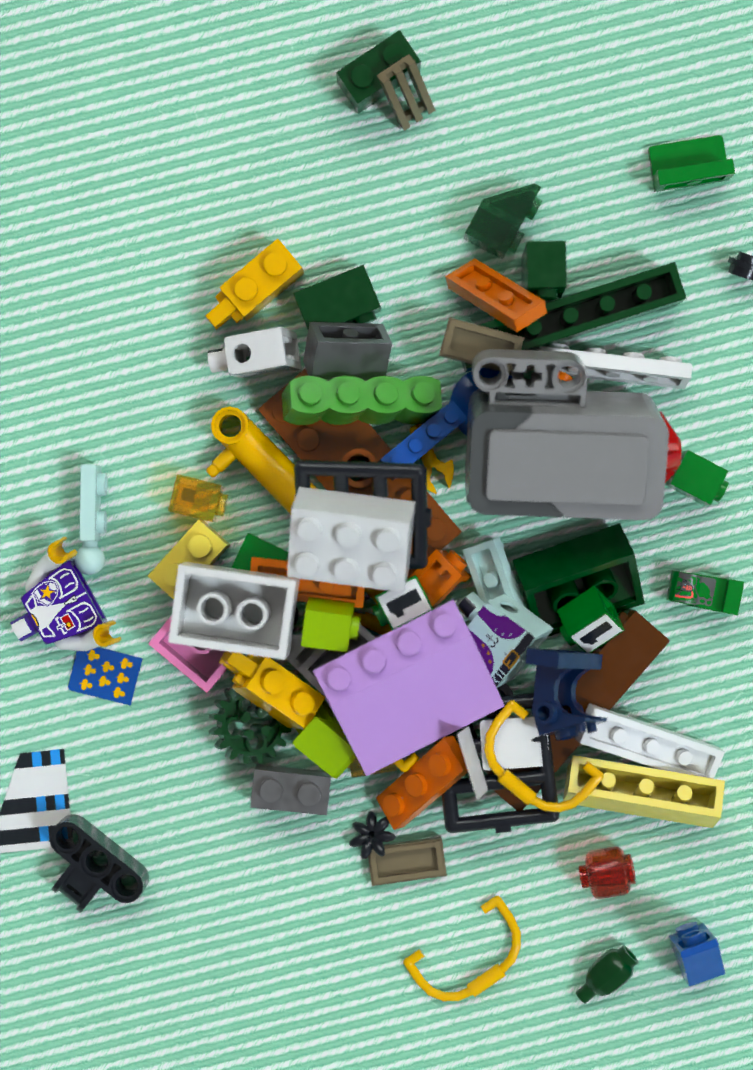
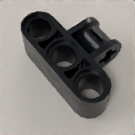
(83, 876)

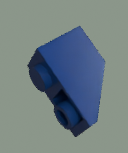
(697, 953)

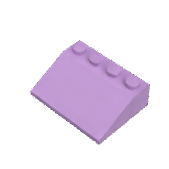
(409, 687)

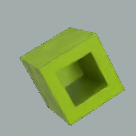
(329, 624)

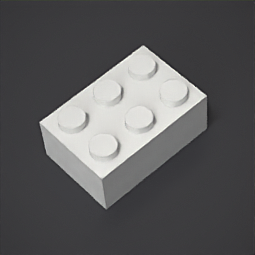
(350, 539)
(233, 610)

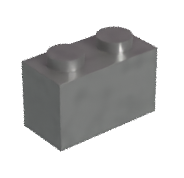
(347, 350)
(290, 789)

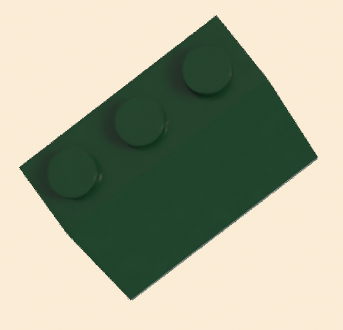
(572, 567)

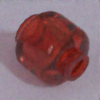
(607, 872)

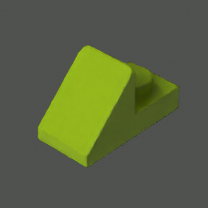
(325, 742)

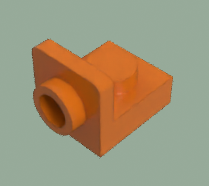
(442, 575)

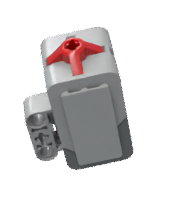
(560, 448)

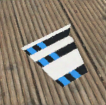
(35, 802)

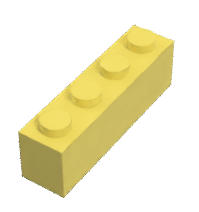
(648, 792)

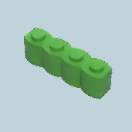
(353, 399)

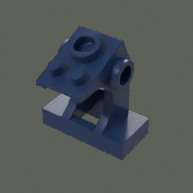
(556, 691)

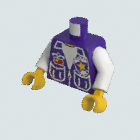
(62, 605)

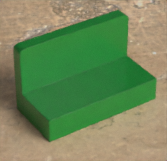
(689, 163)

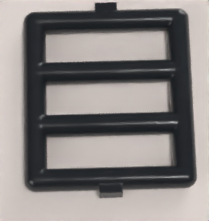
(379, 473)
(504, 821)

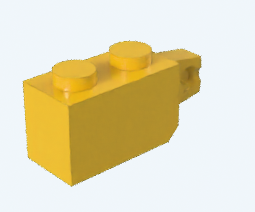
(255, 285)
(273, 689)

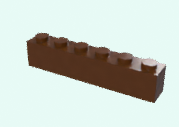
(622, 663)

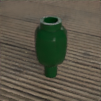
(608, 973)

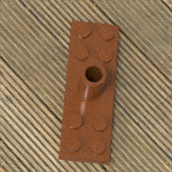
(348, 443)

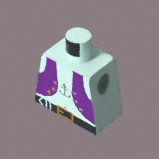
(503, 633)

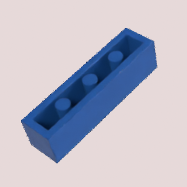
(426, 435)

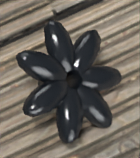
(372, 835)

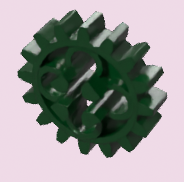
(239, 741)

